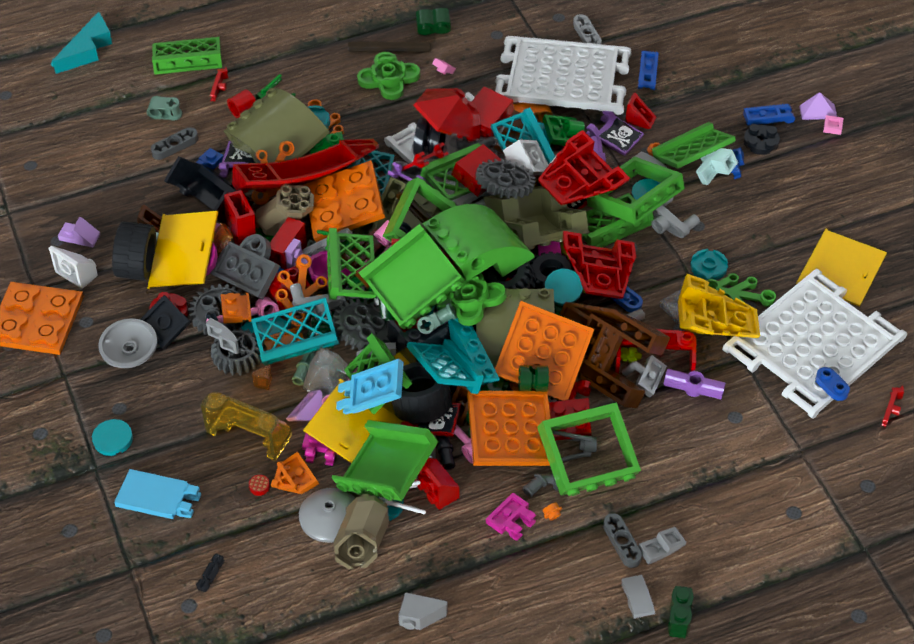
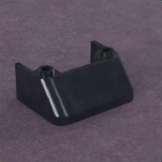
(202, 183)
(402, 338)

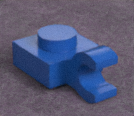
(211, 158)
(740, 158)

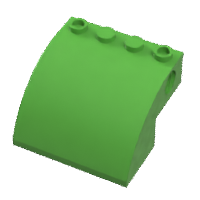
(477, 240)

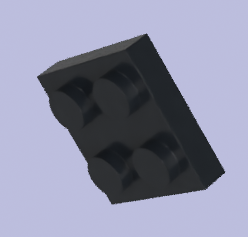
(166, 321)

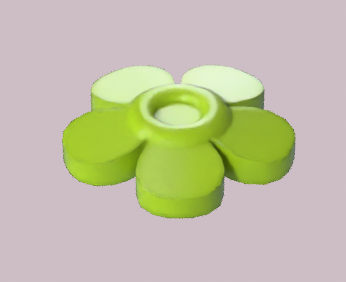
(630, 354)

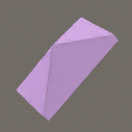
(817, 108)
(307, 407)

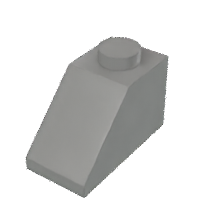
(421, 611)

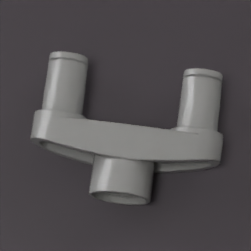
(665, 220)
(299, 299)

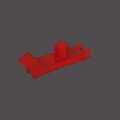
(218, 85)
(897, 393)

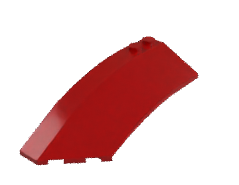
(302, 169)

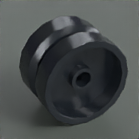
(426, 138)

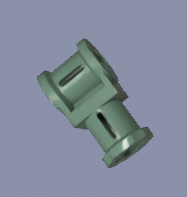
(436, 319)

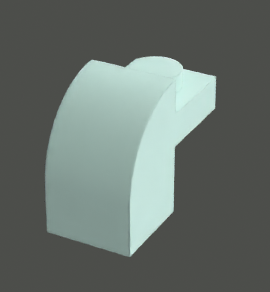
(719, 161)

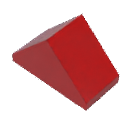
(639, 113)

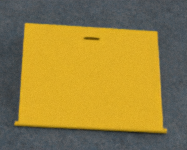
(183, 249)
(845, 264)
(348, 430)

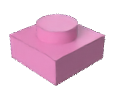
(443, 67)
(833, 125)

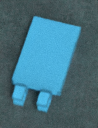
(372, 387)
(156, 495)

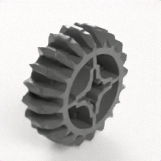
(240, 362)

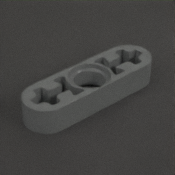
(163, 148)
(622, 549)

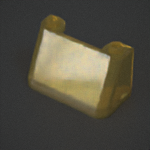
(224, 412)

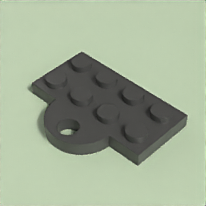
(247, 265)

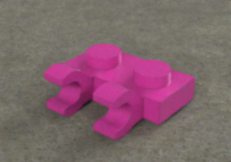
(312, 446)
(505, 515)

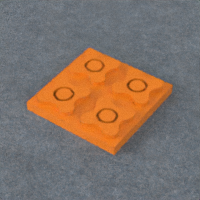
(345, 200)
(37, 317)
(544, 340)
(506, 427)

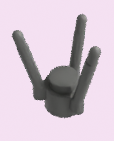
(586, 443)

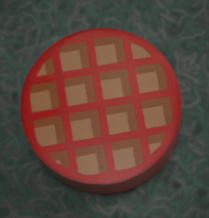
(259, 485)

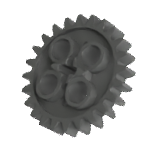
(505, 178)
(206, 304)
(357, 321)

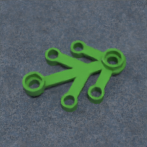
(767, 297)

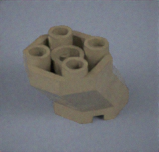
(290, 201)
(361, 532)

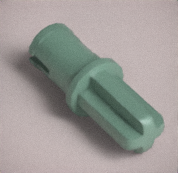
(302, 369)

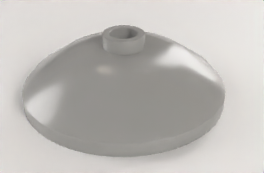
(126, 336)
(323, 522)

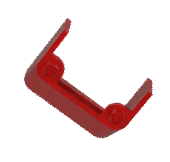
(678, 341)

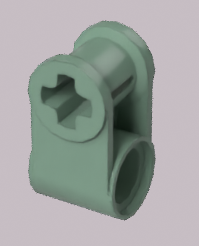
(163, 107)

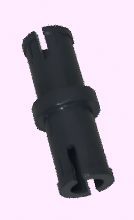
(445, 450)

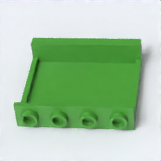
(412, 277)
(388, 460)

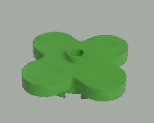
(388, 75)
(473, 298)

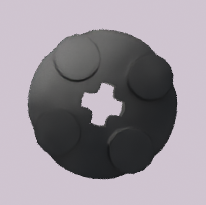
(768, 133)

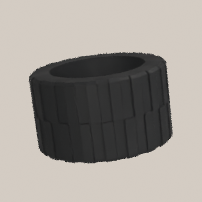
(134, 250)
(423, 399)

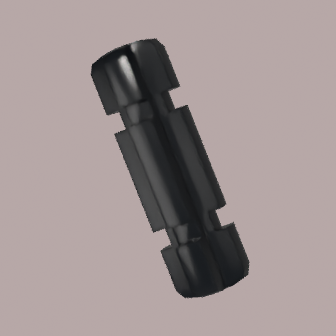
(210, 572)

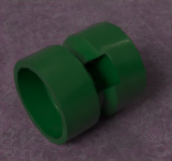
(533, 378)

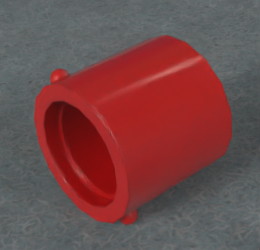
(240, 102)

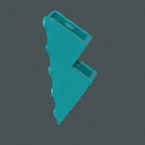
(83, 46)
(470, 345)

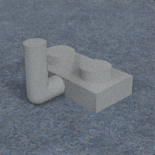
(649, 374)

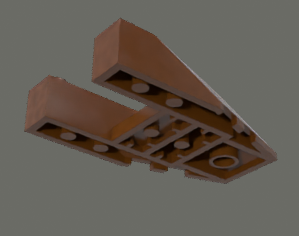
(609, 331)

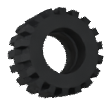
(546, 264)
(523, 277)

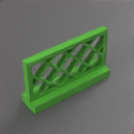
(181, 61)
(692, 145)
(441, 166)
(614, 228)
(335, 260)
(380, 354)

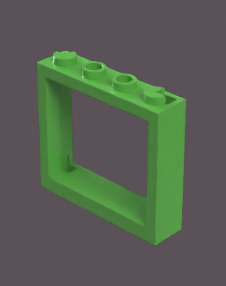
(670, 185)
(421, 187)
(590, 484)

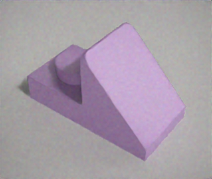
(79, 233)
(292, 253)

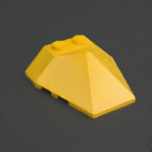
(711, 312)

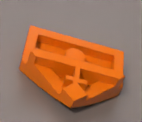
(294, 475)

